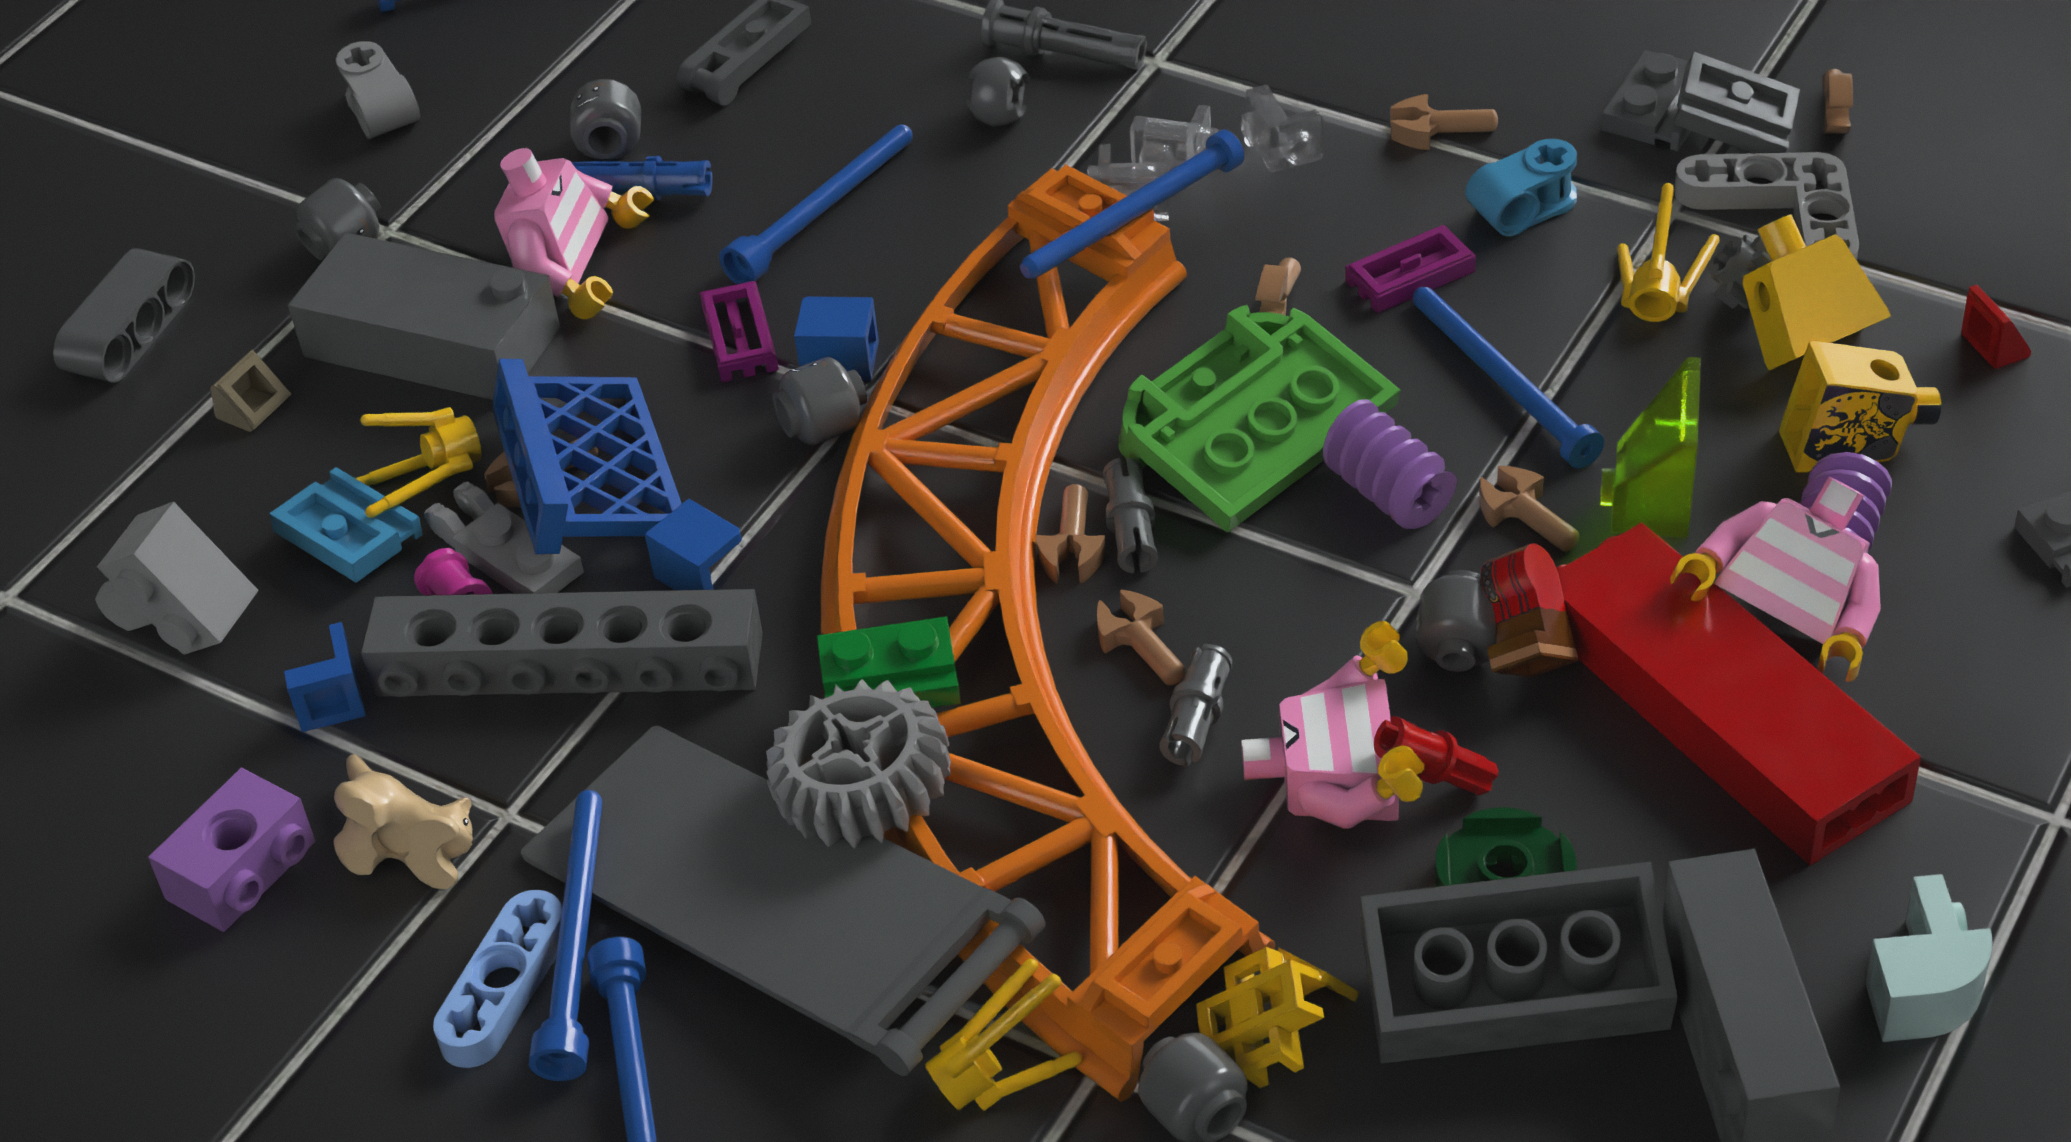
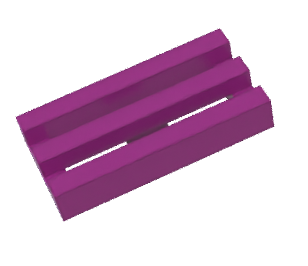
(1414, 270)
(745, 358)

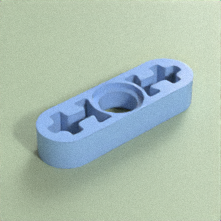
(503, 1005)

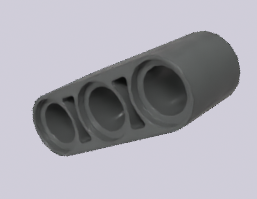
(124, 315)

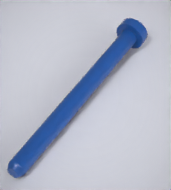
(1221, 152)
(1579, 444)

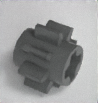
(1733, 261)

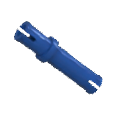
(653, 174)

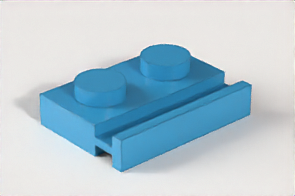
(334, 528)

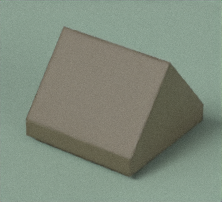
(247, 393)

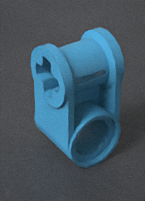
(1522, 190)

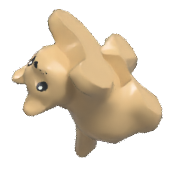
(398, 824)

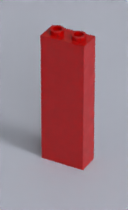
(1734, 696)

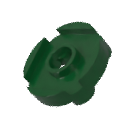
(1501, 837)

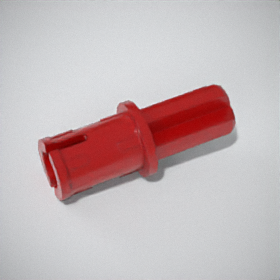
(1440, 754)

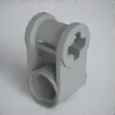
(376, 89)

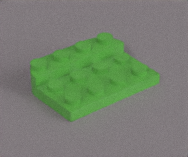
(1247, 411)

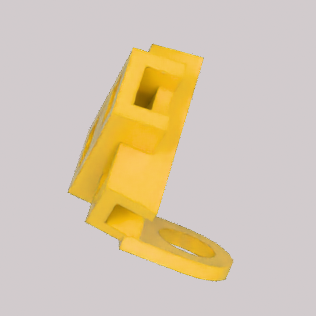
(1284, 982)

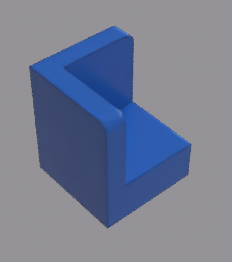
(839, 330)
(688, 545)
(328, 689)

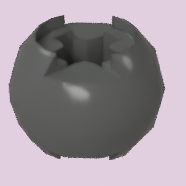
(997, 91)

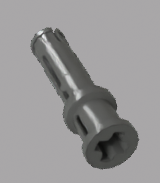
(1040, 32)

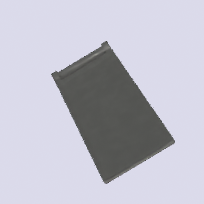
(822, 928)

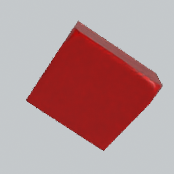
(1992, 330)

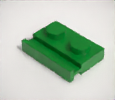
(903, 653)

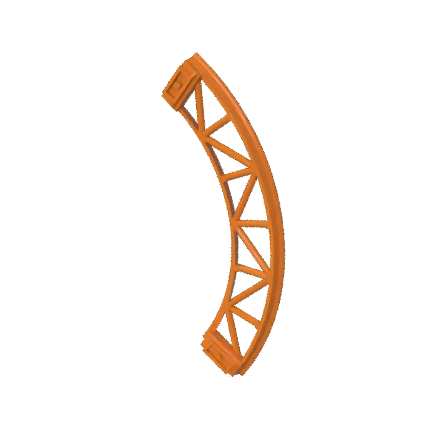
(1198, 928)

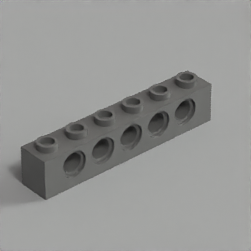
(563, 643)

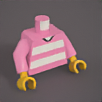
(554, 221)
(1798, 569)
(1329, 743)

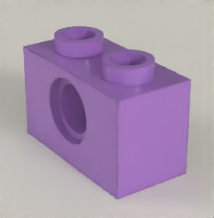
(232, 849)

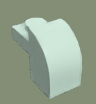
(1935, 975)

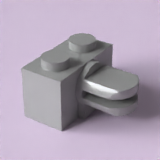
(172, 578)

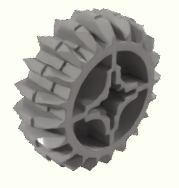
(858, 763)

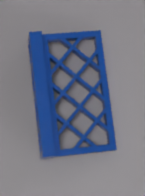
(539, 457)

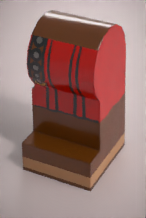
(1528, 613)

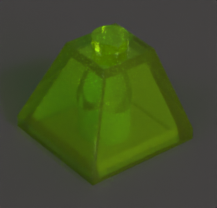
(1658, 460)

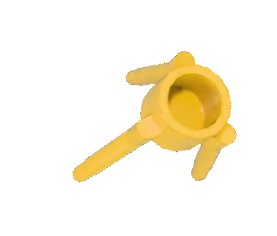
(1656, 287)
(449, 445)
(966, 1062)

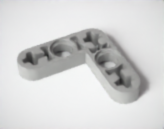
(1704, 186)

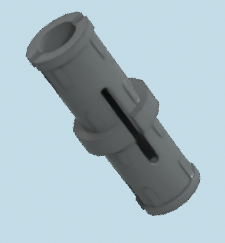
(1130, 515)
(1196, 704)

